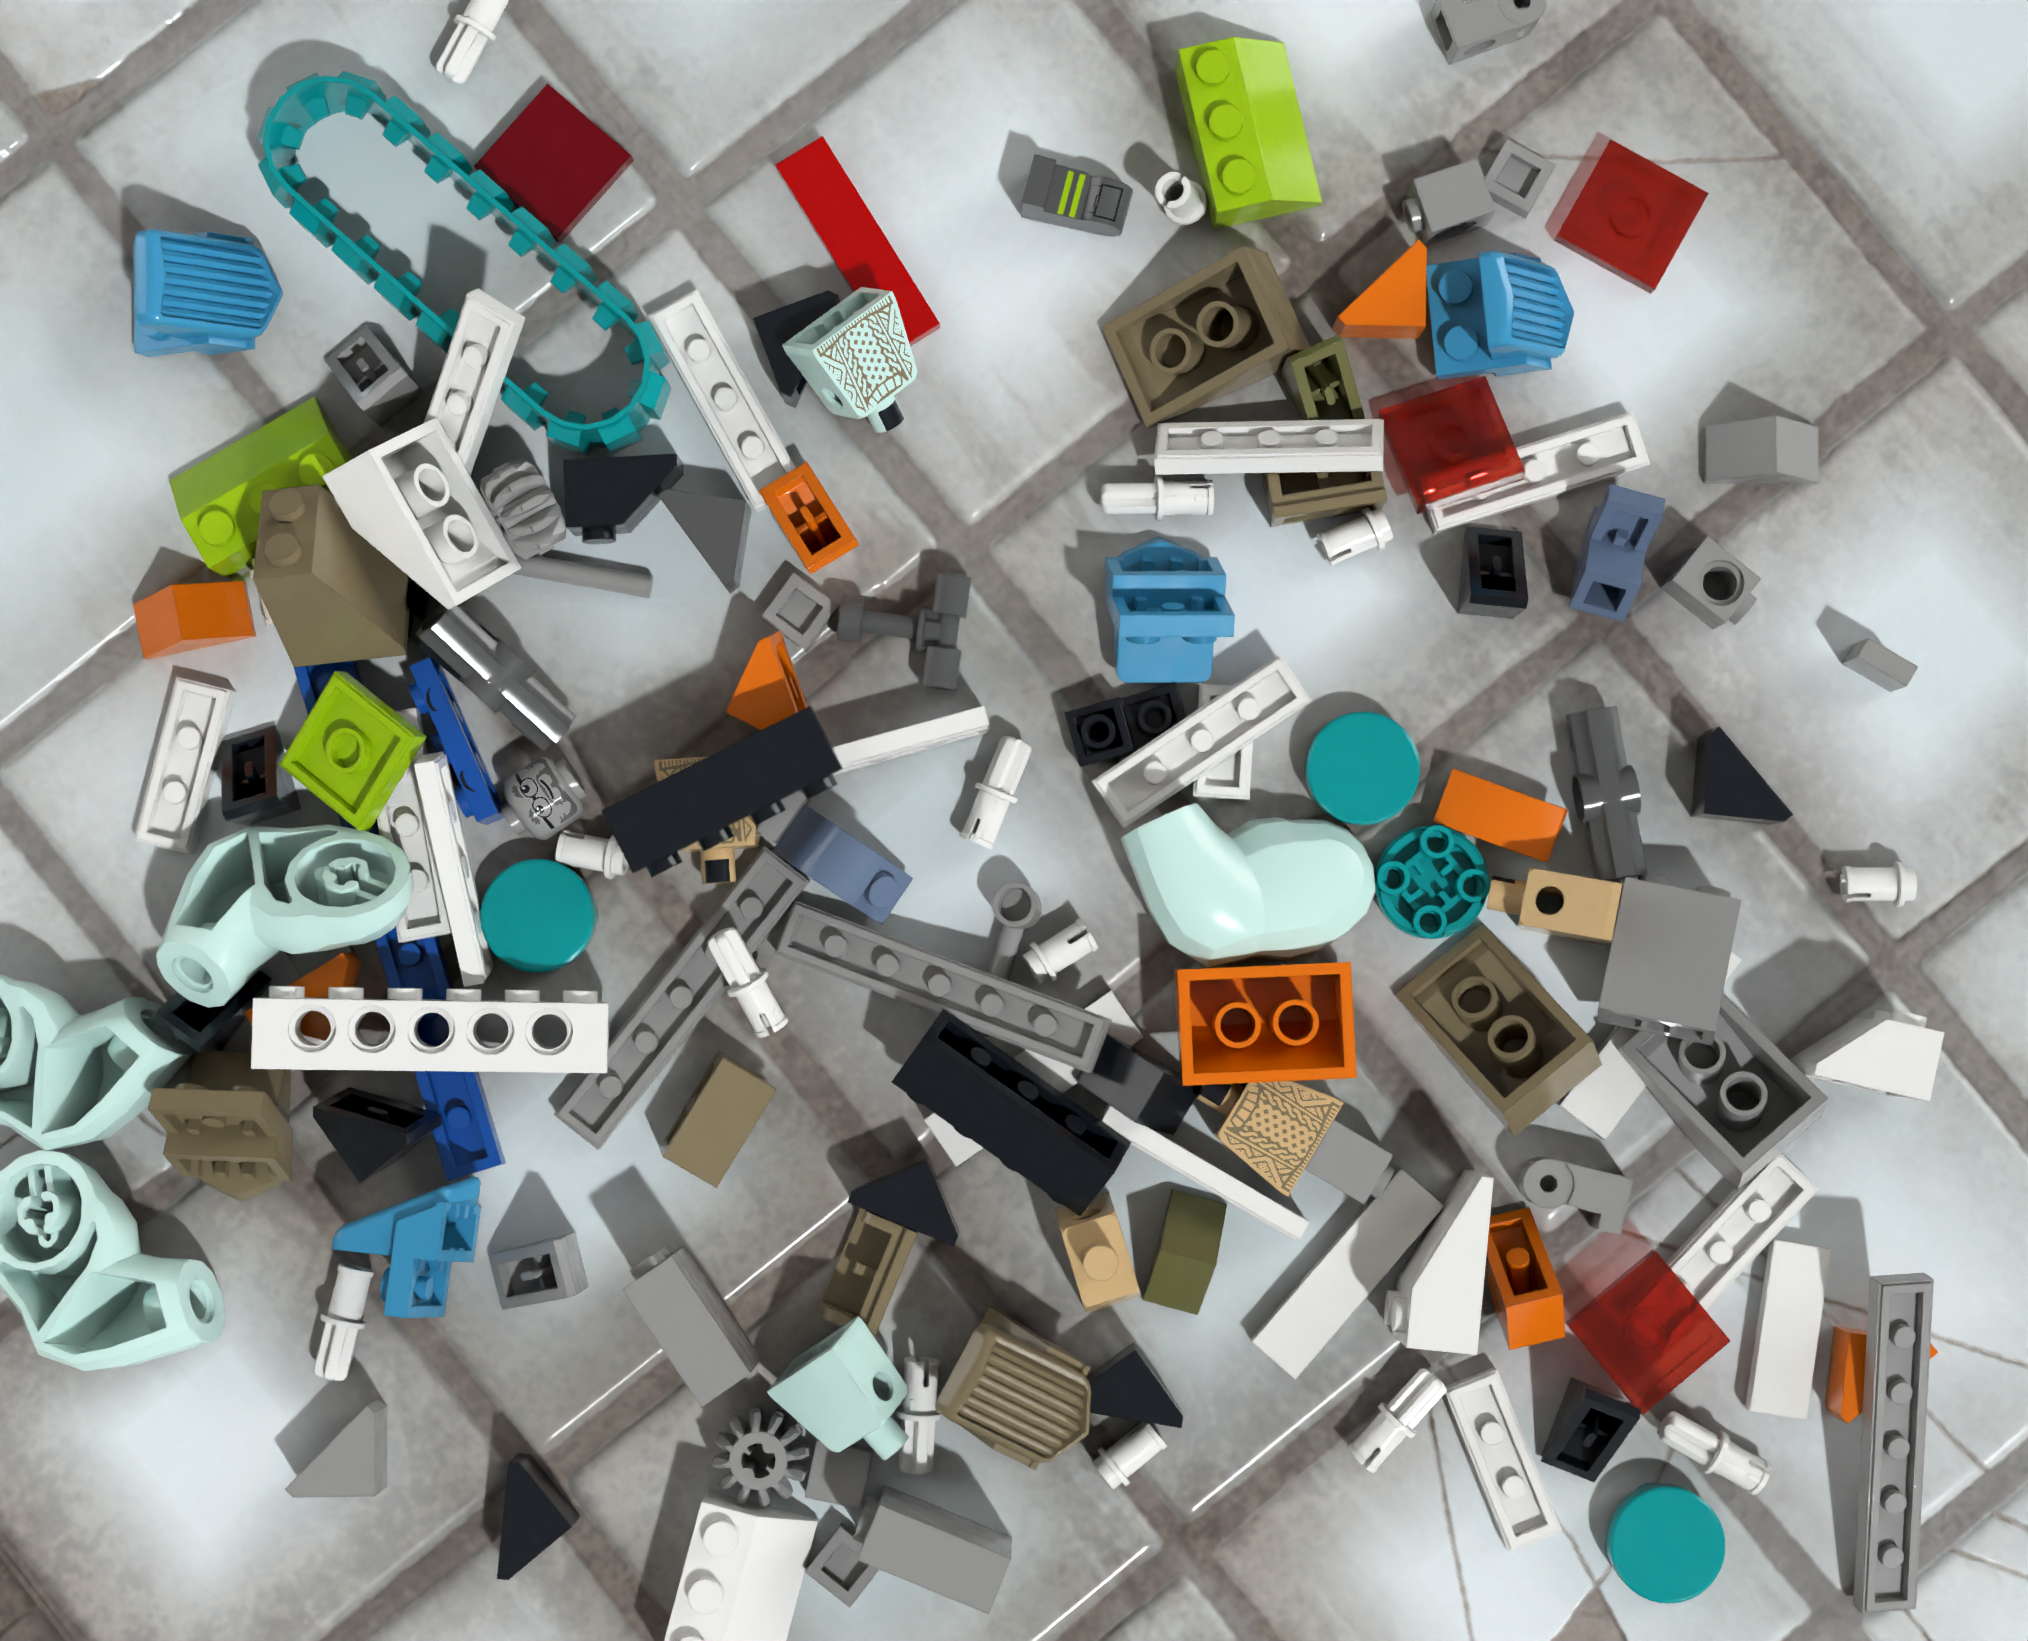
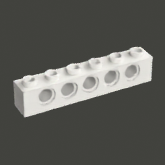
(281, 1045)

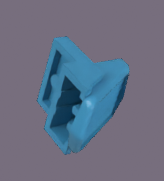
(200, 293)
(1496, 315)
(1166, 612)
(423, 1242)

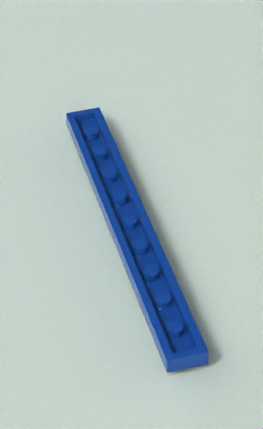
(467, 1133)

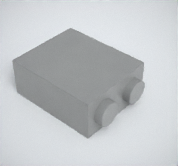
(1669, 959)
(691, 1323)
(933, 1548)

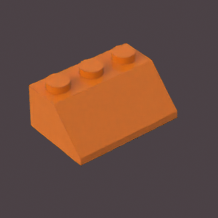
(1265, 1023)

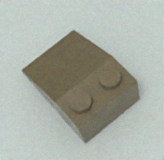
(1206, 336)
(1499, 1029)

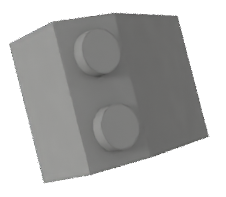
(1731, 1097)

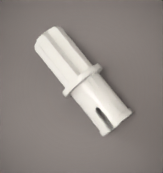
(469, 39)
(1159, 498)
(996, 792)
(746, 981)
(343, 1322)
(919, 1414)
(1397, 1419)
(1714, 1452)

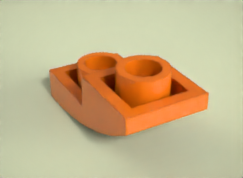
(1500, 815)

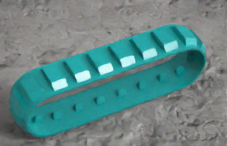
(319, 98)

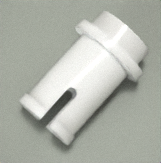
(1182, 198)
(1356, 536)
(591, 853)
(1879, 884)
(1059, 951)
(1128, 1454)

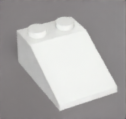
(424, 514)
(1443, 1280)

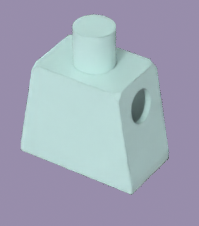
(845, 1391)

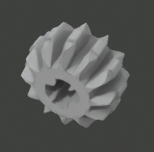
(523, 508)
(747, 1470)

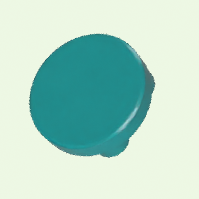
(1362, 768)
(1431, 882)
(538, 915)
(1665, 1543)

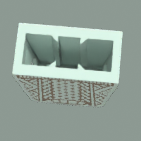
(857, 357)

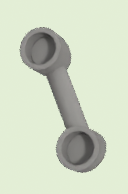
(1017, 909)

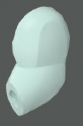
(1252, 892)
(276, 894)
(76, 1074)
(81, 1276)

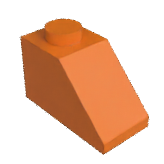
(1523, 1281)

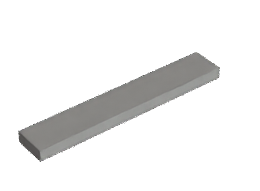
(940, 983)
(679, 1001)
(1893, 1442)

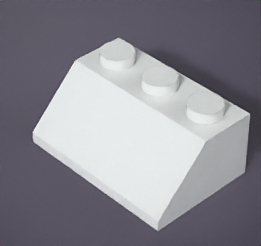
(741, 1572)

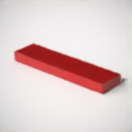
(852, 233)

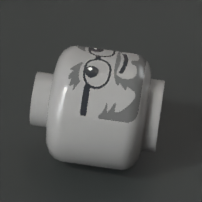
(543, 798)

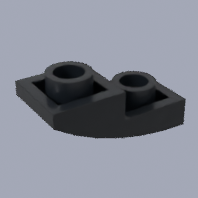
(1123, 724)

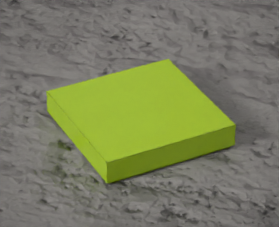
(352, 750)

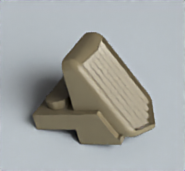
(228, 1124)
(1018, 1392)

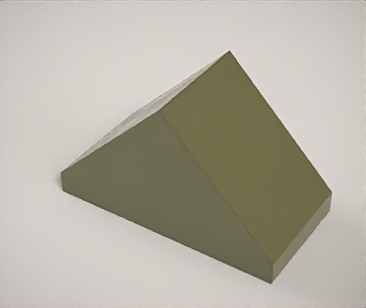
(1322, 382)
(1185, 1252)

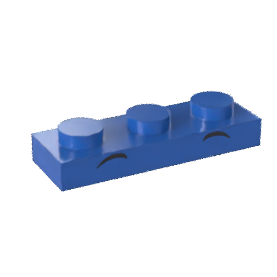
(434, 695)

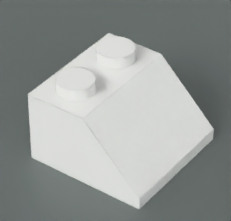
(1878, 1055)

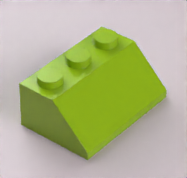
(1246, 130)
(224, 492)

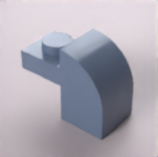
(1614, 552)
(842, 864)

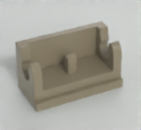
(1321, 495)
(717, 1119)
(867, 1271)

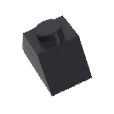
(615, 493)

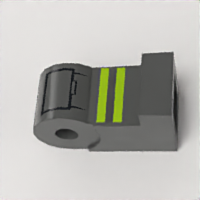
(1075, 198)

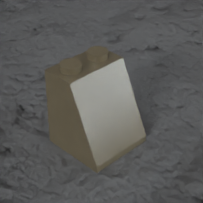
(326, 583)

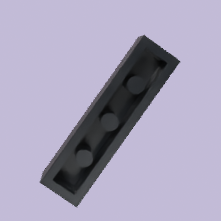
(723, 790)
(1012, 1113)

